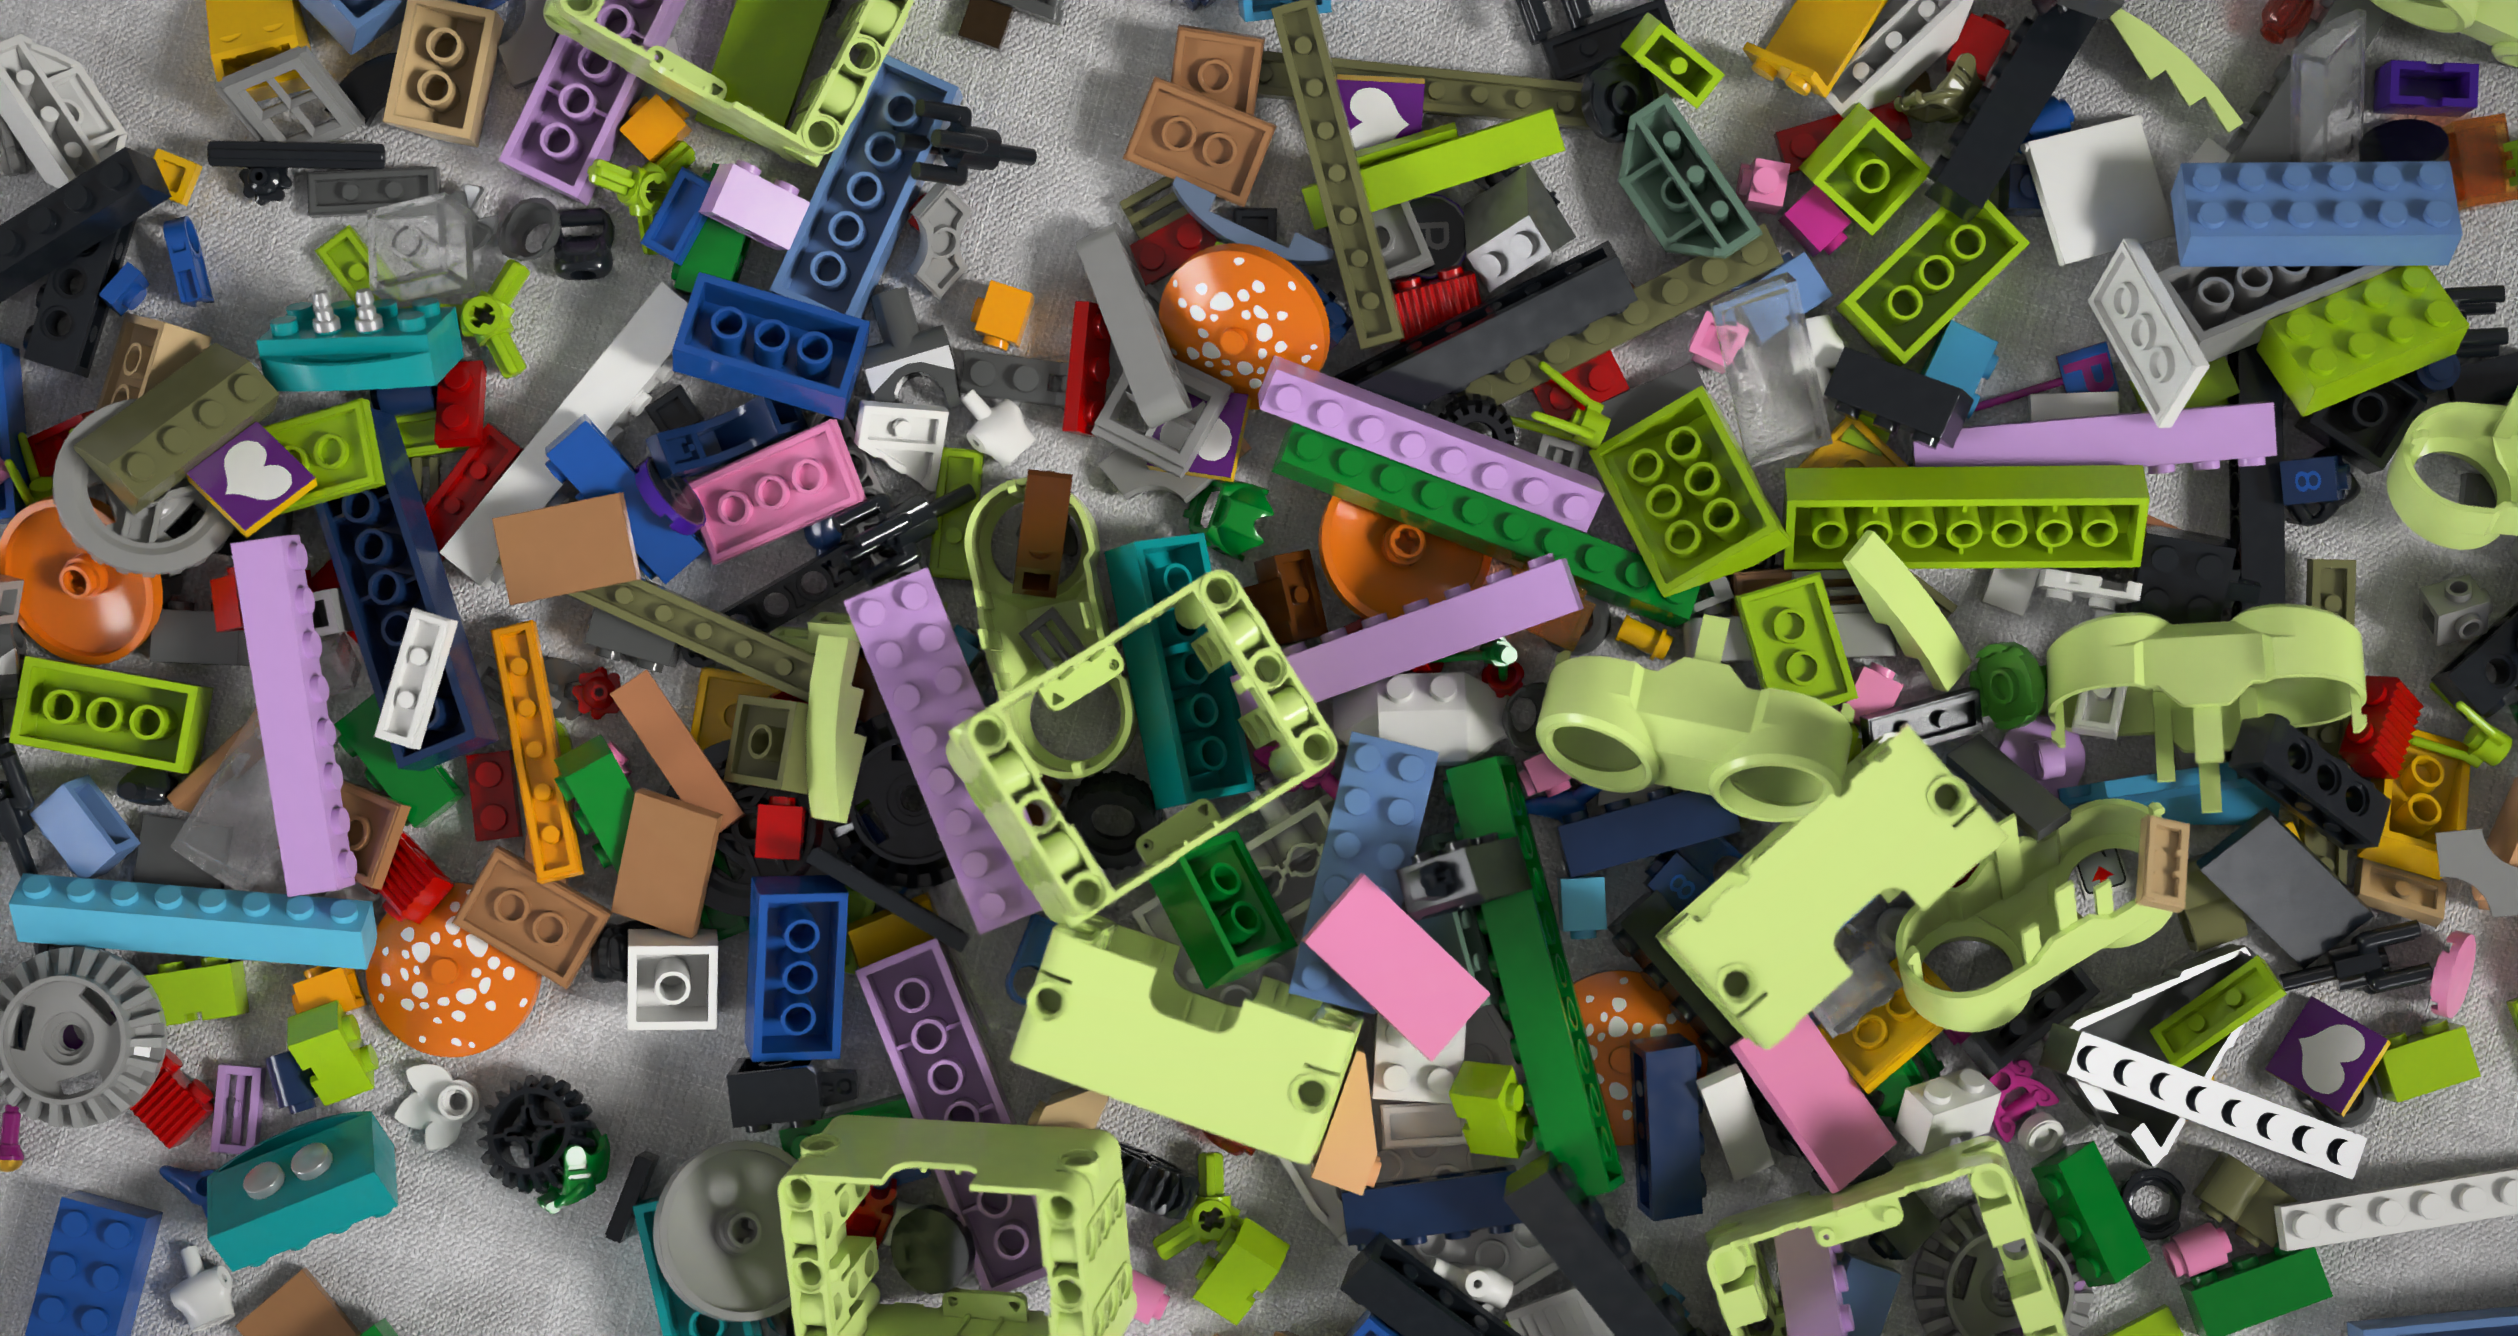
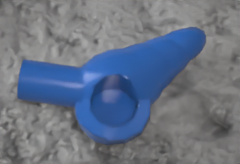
(1562, 803)
(190, 1183)

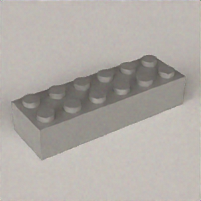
(2232, 304)

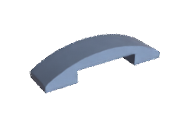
(1199, 204)

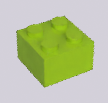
(1865, 169)

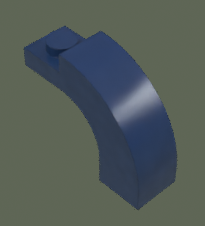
(724, 438)

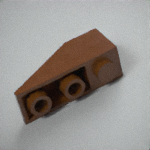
(1042, 533)

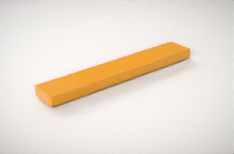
(534, 749)

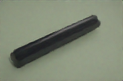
(296, 155)

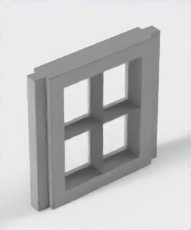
(323, 86)
(1150, 449)

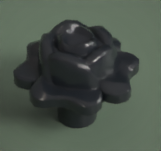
(265, 184)

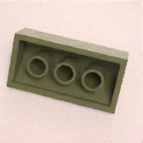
(177, 425)

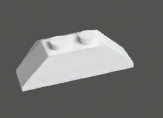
(1897, 51)
(55, 111)
(1425, 710)

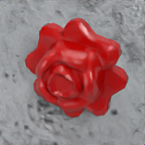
(595, 693)

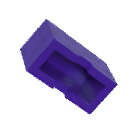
(2426, 88)

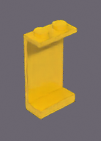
(1815, 43)

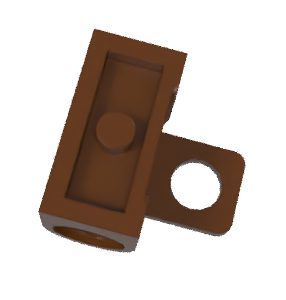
(1288, 597)

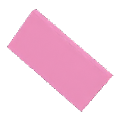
(777, 491)
(1395, 967)
(1817, 1103)

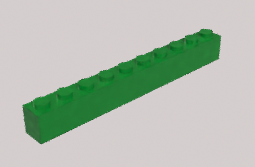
(1475, 521)

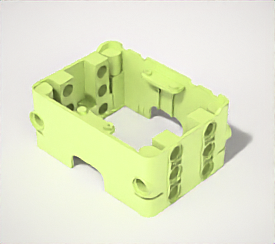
(824, 109)
(1005, 779)
(1769, 924)
(1125, 1028)
(1079, 1218)
(1744, 1282)

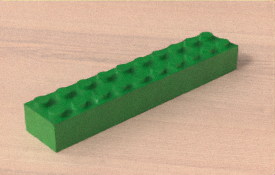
(1537, 984)

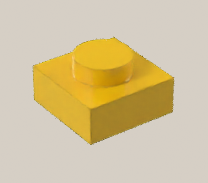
(178, 174)

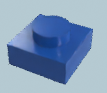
(125, 290)

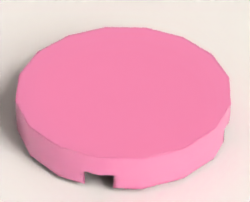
(2453, 974)

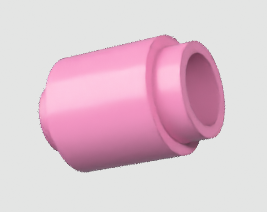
(2197, 1250)
(1150, 1297)

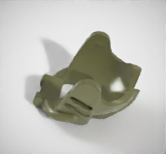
(1949, 100)

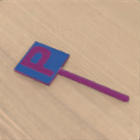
(2080, 372)

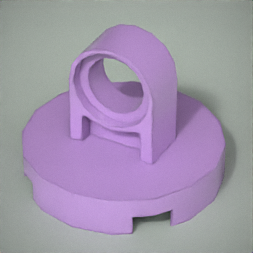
(2043, 760)

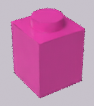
(1816, 222)

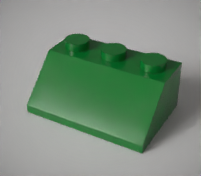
(1222, 910)

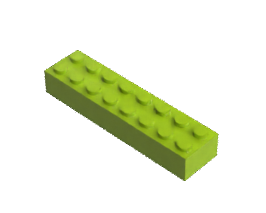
(1969, 515)

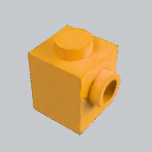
(656, 126)
(1002, 315)
(326, 986)

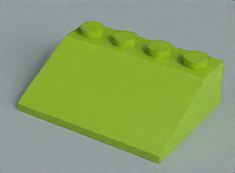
(1689, 495)

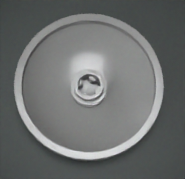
(723, 1231)

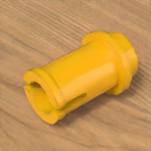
(1644, 638)

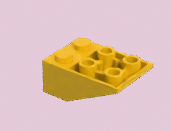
(252, 32)

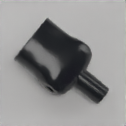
(146, 786)

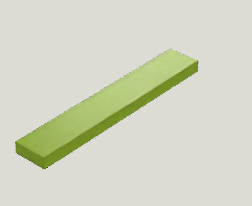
(1452, 162)

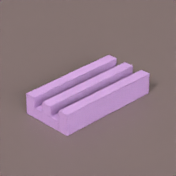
(221, 1107)

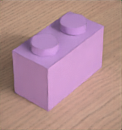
(754, 205)

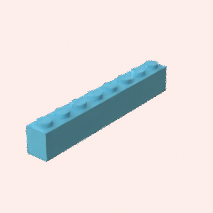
(194, 921)

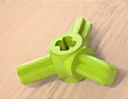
(644, 186)
(496, 335)
(1210, 1195)

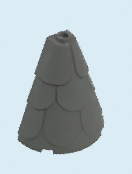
(2126, 1022)

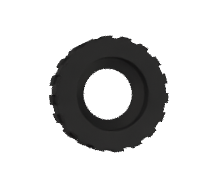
(1118, 790)

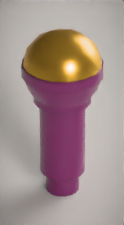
(10, 1152)

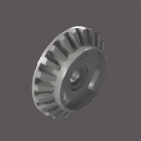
(137, 541)
(124, 1052)
(1978, 1310)

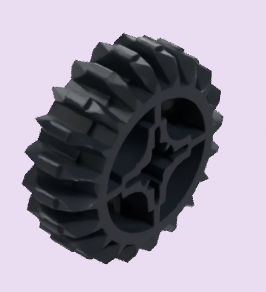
(529, 1101)
(1157, 1184)

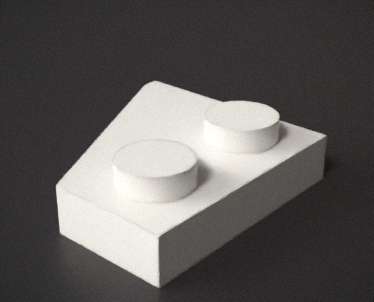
(904, 437)
(2100, 592)

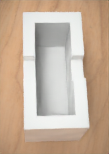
(1947, 1108)

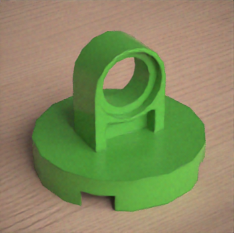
(2009, 684)

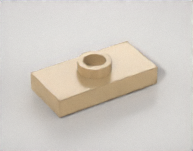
(2162, 863)

